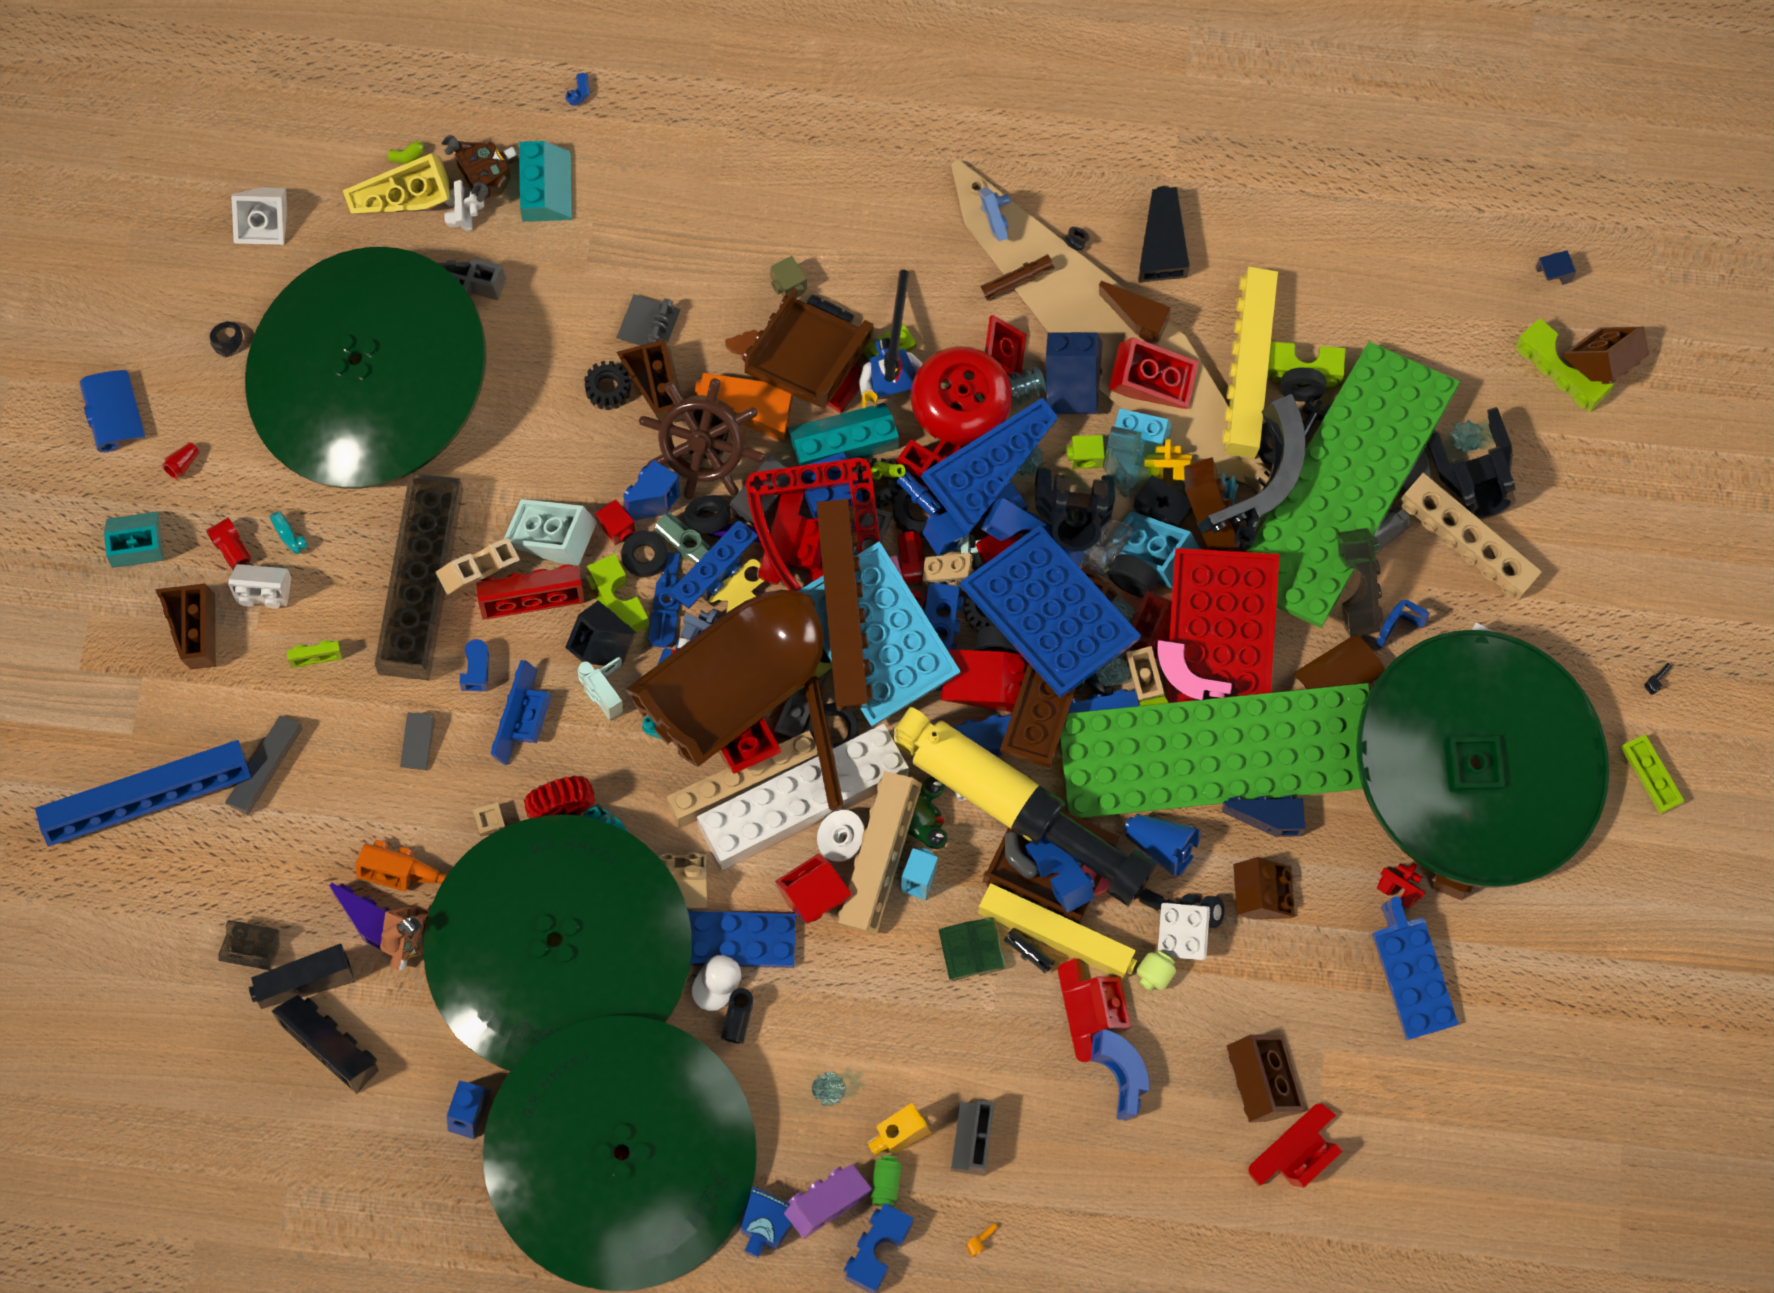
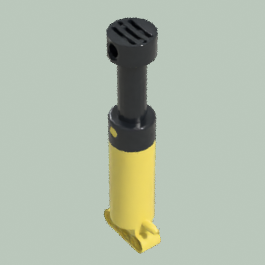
(1016, 801)

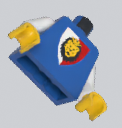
(872, 376)

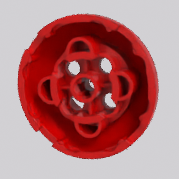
(933, 403)

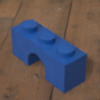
(1072, 885)
(888, 1226)

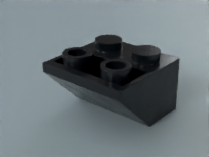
(600, 636)

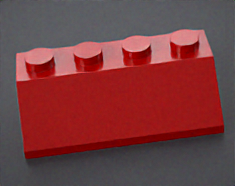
(530, 592)

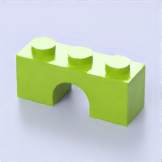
(1329, 362)
(606, 578)

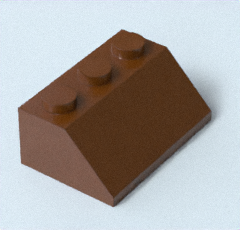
(1609, 353)
(1265, 1077)

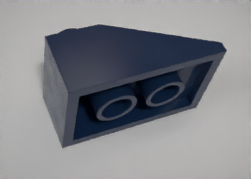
(1073, 372)

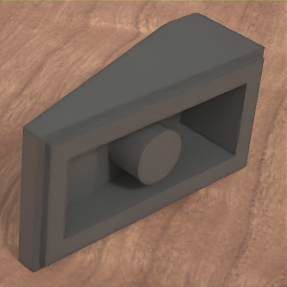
(417, 741)

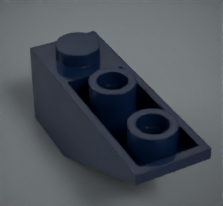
(1274, 816)

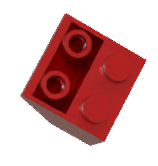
(813, 888)

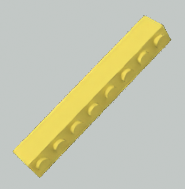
(1250, 363)

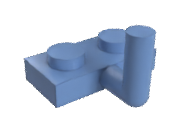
(990, 206)

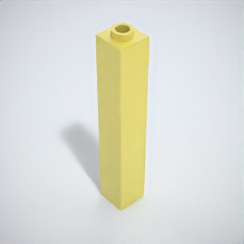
(1057, 932)

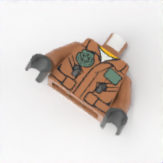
(404, 934)

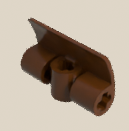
(1343, 665)

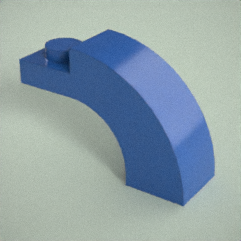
(1127, 1068)

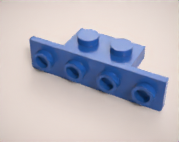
(715, 566)
(522, 713)

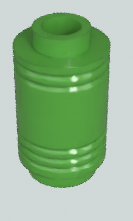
(886, 1181)

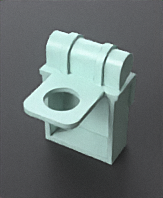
(599, 688)

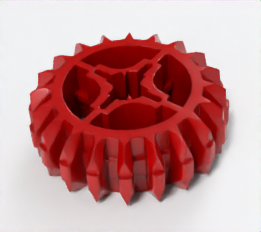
(560, 797)

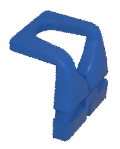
(1396, 613)

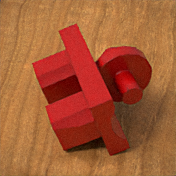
(1390, 879)

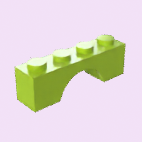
(1539, 347)

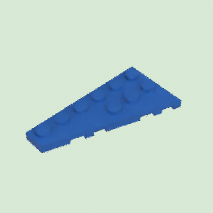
(981, 470)

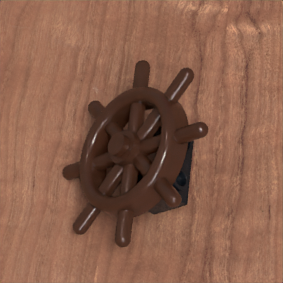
(705, 439)

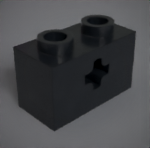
(1158, 493)

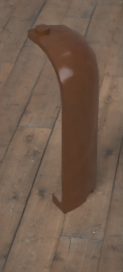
(732, 673)

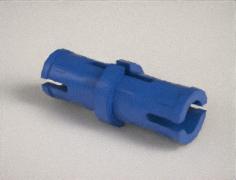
(919, 494)

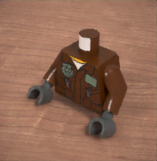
(482, 165)

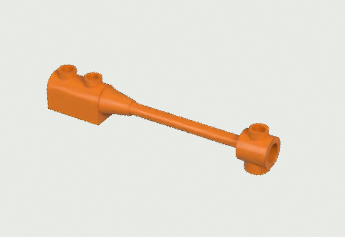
(394, 868)

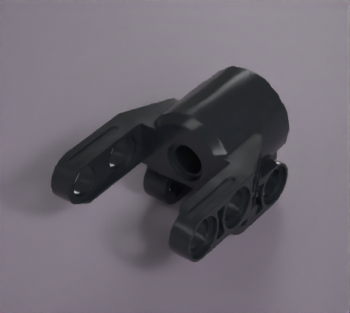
(1483, 481)
(1080, 528)

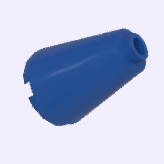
(1164, 841)

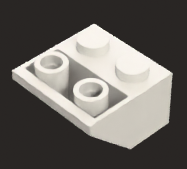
(260, 586)

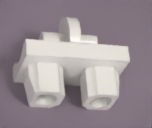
(465, 207)

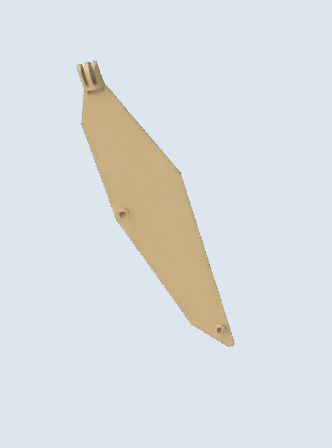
(1070, 302)

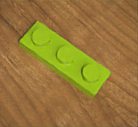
(1652, 774)

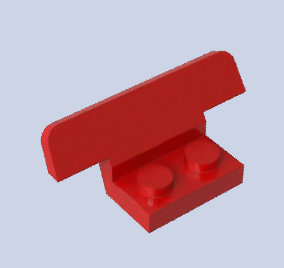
(794, 538)
(1091, 1006)
(1299, 1152)

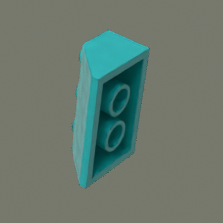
(544, 182)

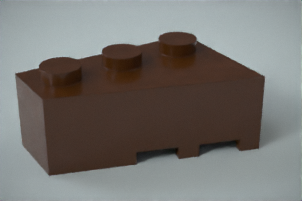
(651, 369)
(1208, 496)
(192, 623)

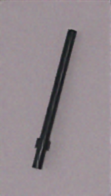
(892, 357)

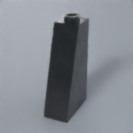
(1164, 242)
(302, 977)

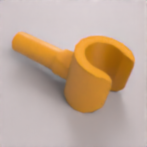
(974, 1245)

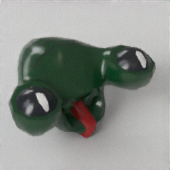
(927, 818)

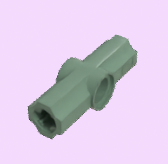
(679, 534)

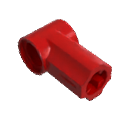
(226, 538)
(911, 557)

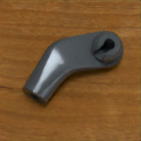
(1017, 859)

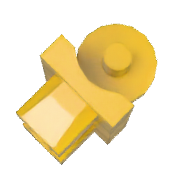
(1157, 462)

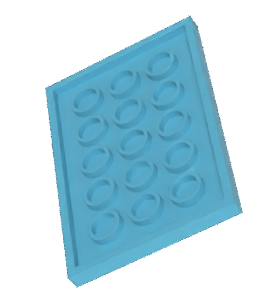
(902, 644)

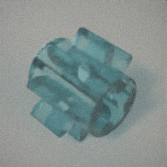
(1467, 436)
(1032, 463)
(828, 1088)

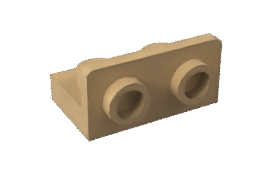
(947, 569)

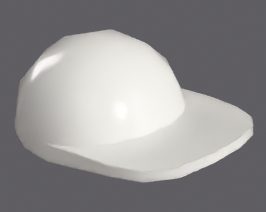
(716, 982)

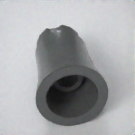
(1392, 526)

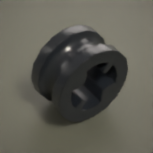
(1076, 238)

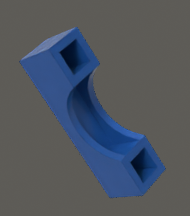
(1007, 519)
(946, 535)

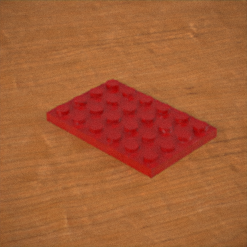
(1225, 618)

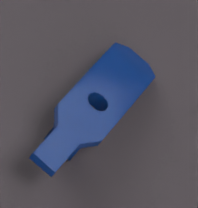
(665, 615)

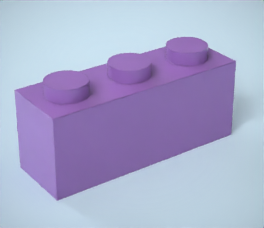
(827, 1200)

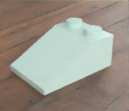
(551, 530)

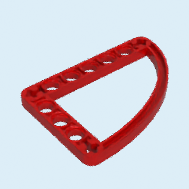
(796, 485)

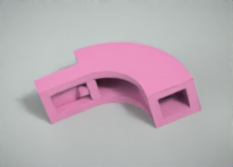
(1175, 669)

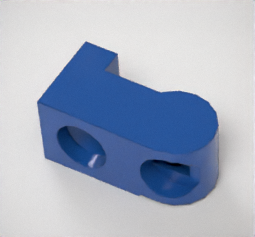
(478, 667)

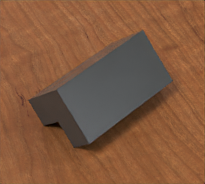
(740, 506)
(972, 1137)

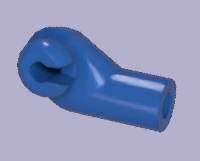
(582, 91)

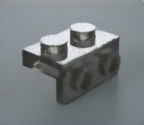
(249, 945)

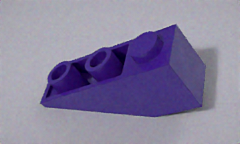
(362, 913)

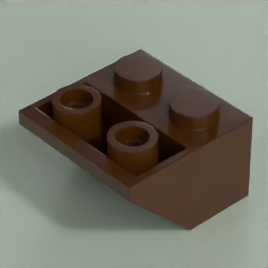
(1263, 889)

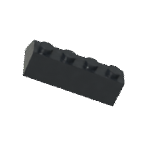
(325, 1042)

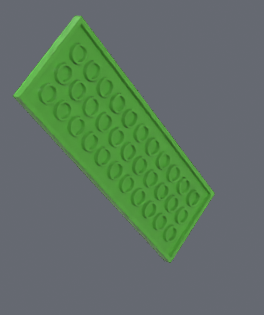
(1351, 475)
(1212, 751)

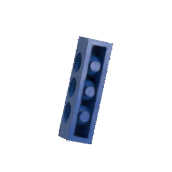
(944, 598)

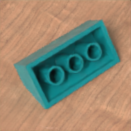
(855, 433)

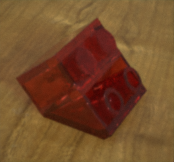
(1152, 621)

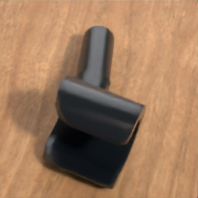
(1653, 684)

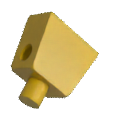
(910, 1126)

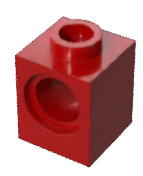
(615, 522)

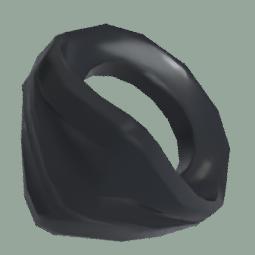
(226, 348)

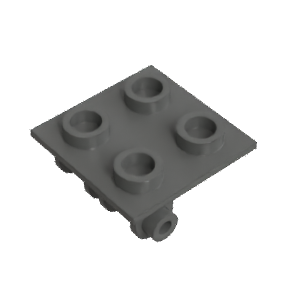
(648, 321)

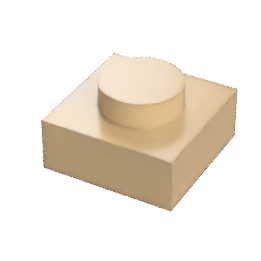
(488, 819)

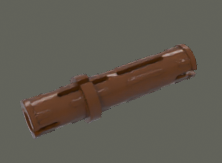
(1017, 277)

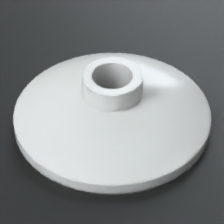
(833, 830)

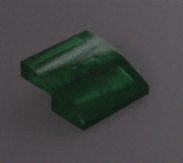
(971, 948)

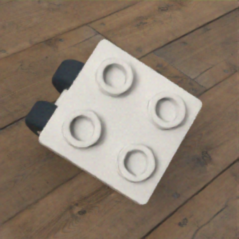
(1186, 926)

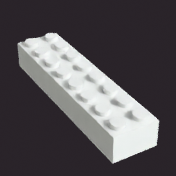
(798, 798)

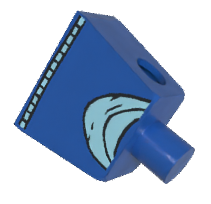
(467, 1107)
(764, 1222)

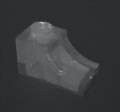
(1110, 544)

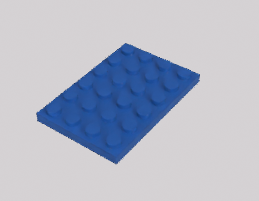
(1050, 611)

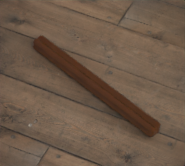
(824, 744)

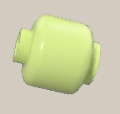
(1156, 971)

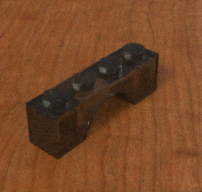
(1362, 610)

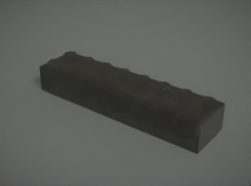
(414, 588)

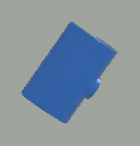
(111, 409)

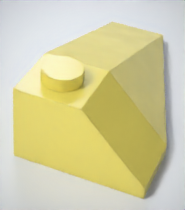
(405, 188)

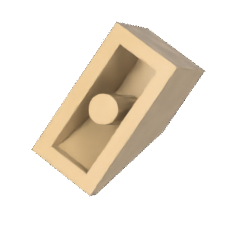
(1144, 673)

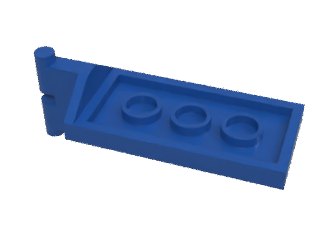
(1413, 973)

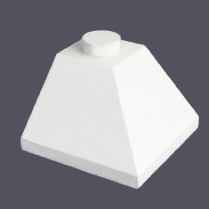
(259, 216)

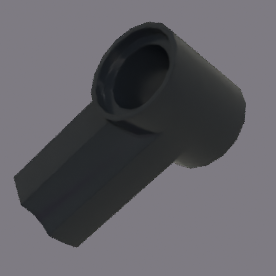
(737, 1018)

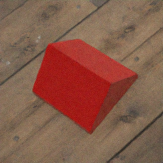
(1006, 345)

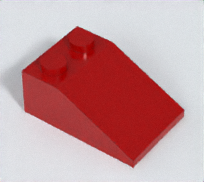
(1153, 374)
(985, 679)
(750, 747)

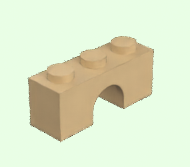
(476, 567)

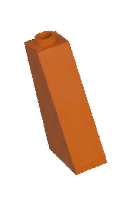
(741, 394)

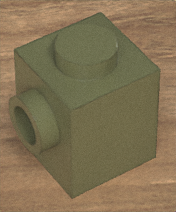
(787, 276)

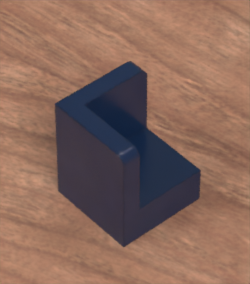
(1557, 266)

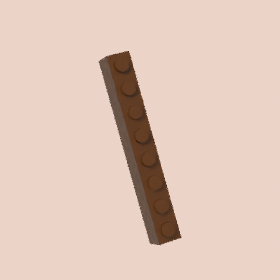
(842, 604)

